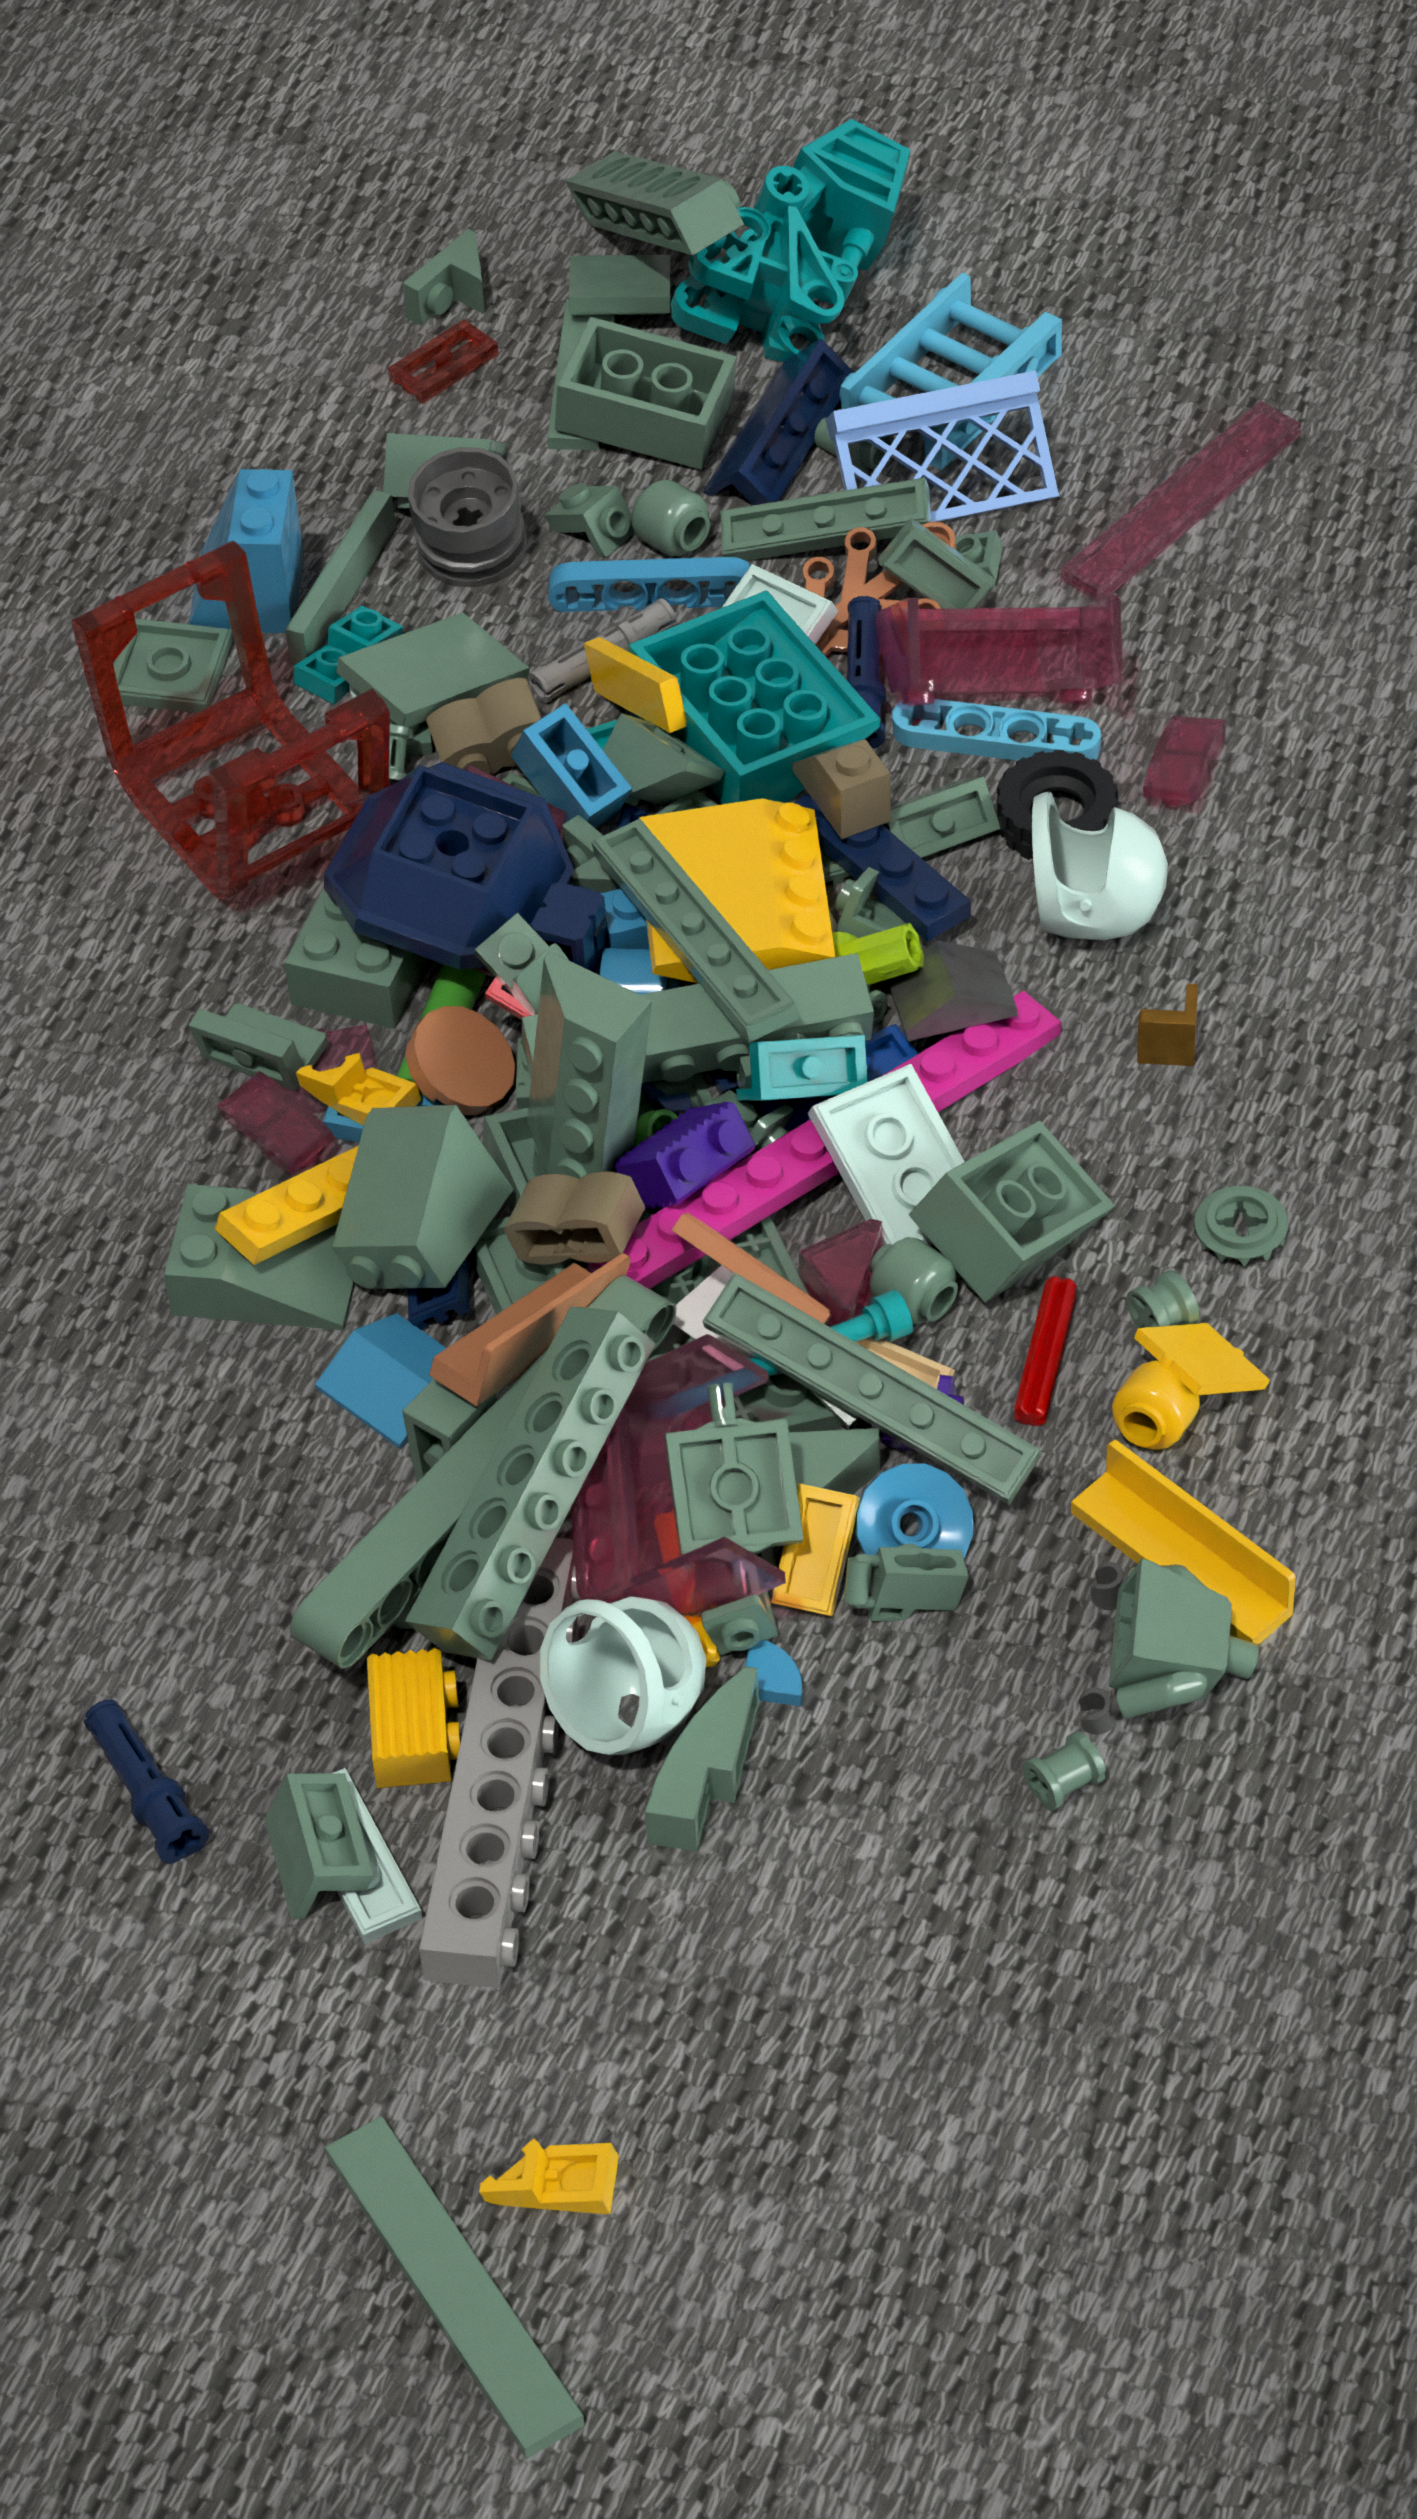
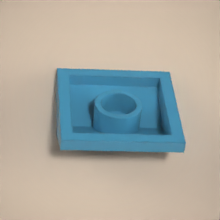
(381, 1373)

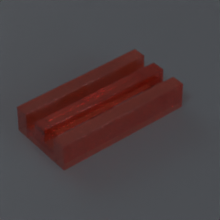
(448, 366)

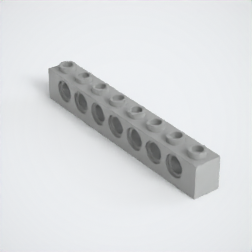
(478, 1949)

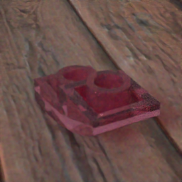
(1183, 759)
(277, 1122)

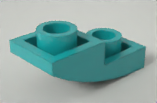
(349, 634)

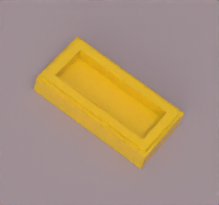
(818, 1563)

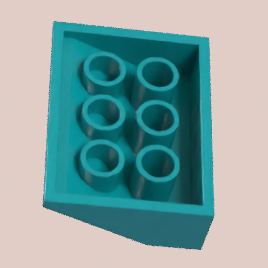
(756, 696)

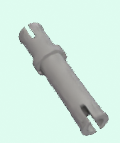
(573, 666)

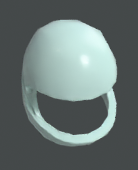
(1095, 880)
(629, 1649)

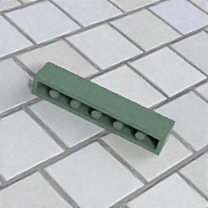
(695, 1036)

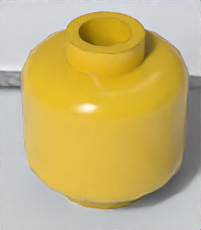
(1154, 1407)

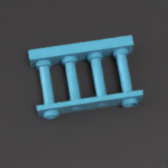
(1027, 351)

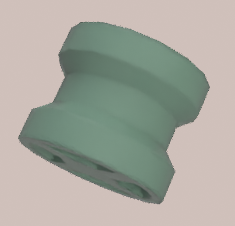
(1164, 1303)

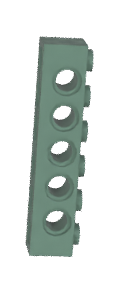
(656, 202)
(530, 1482)

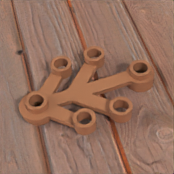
(855, 582)

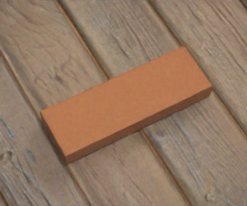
(747, 1266)

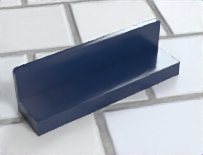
(782, 425)

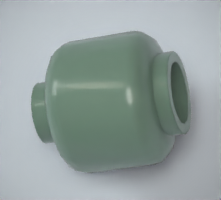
(670, 518)
(918, 1274)

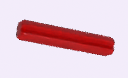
(1045, 1351)

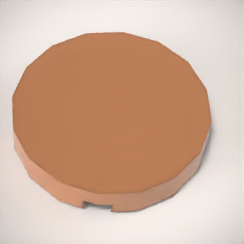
(460, 1059)

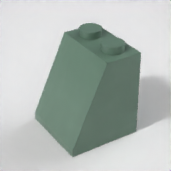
(416, 1198)

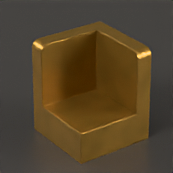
(1169, 1035)

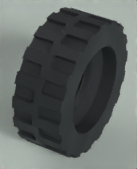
(1055, 774)

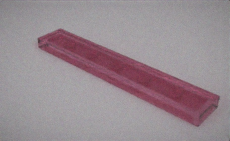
(1180, 502)

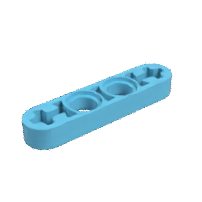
(997, 726)

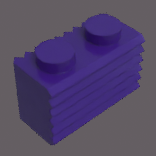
(686, 1154)

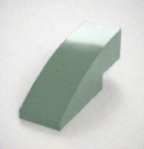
(703, 1764)

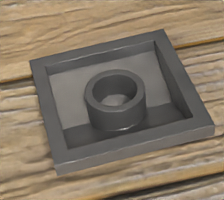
(952, 991)

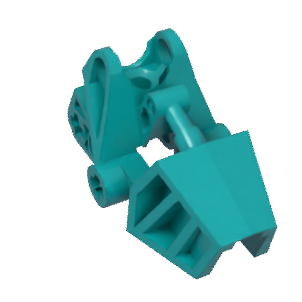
(802, 243)

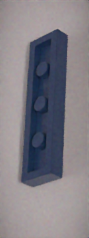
(904, 878)

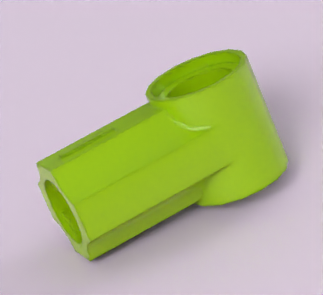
(884, 952)

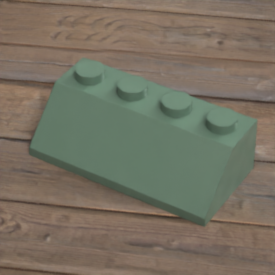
(585, 1069)

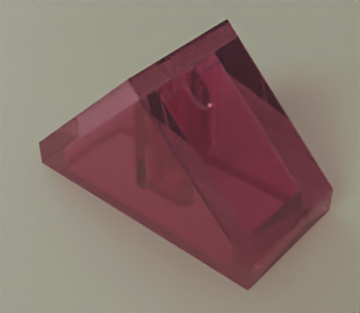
(839, 1271)

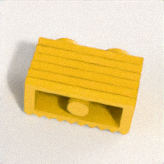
(410, 1718)

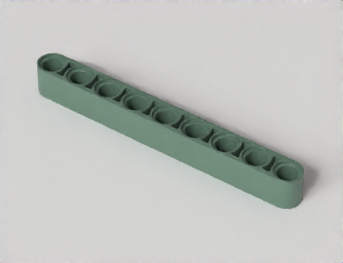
(396, 1557)

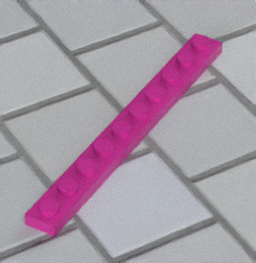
(802, 1162)

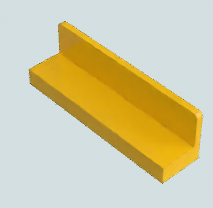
(1164, 1524)

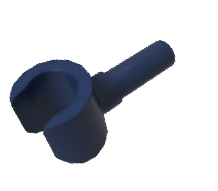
(676, 1103)

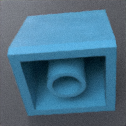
(265, 523)

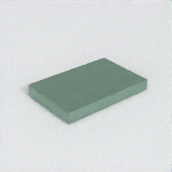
(431, 667)

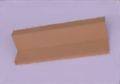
(519, 1334)

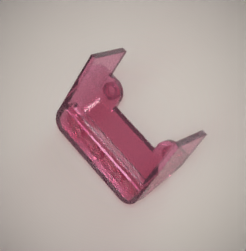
(1001, 650)
(625, 1505)

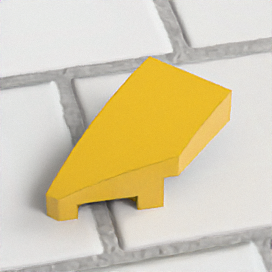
(357, 1090)
(558, 2179)

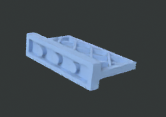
(948, 407)

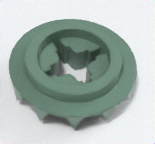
(1263, 1216)

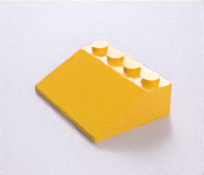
(760, 873)

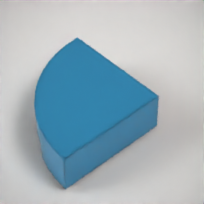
(777, 1674)

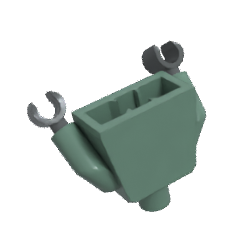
(1166, 1642)

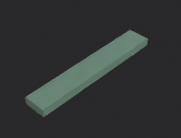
(695, 931)
(872, 1388)
(455, 2287)

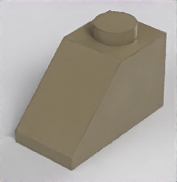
(848, 787)

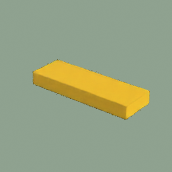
(635, 684)

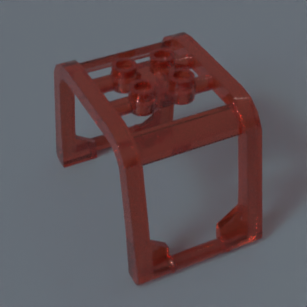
(238, 788)

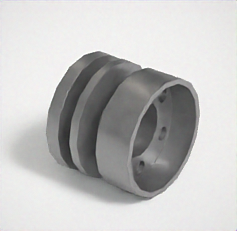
(467, 517)

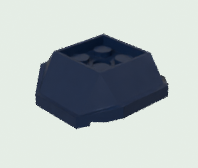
(446, 863)

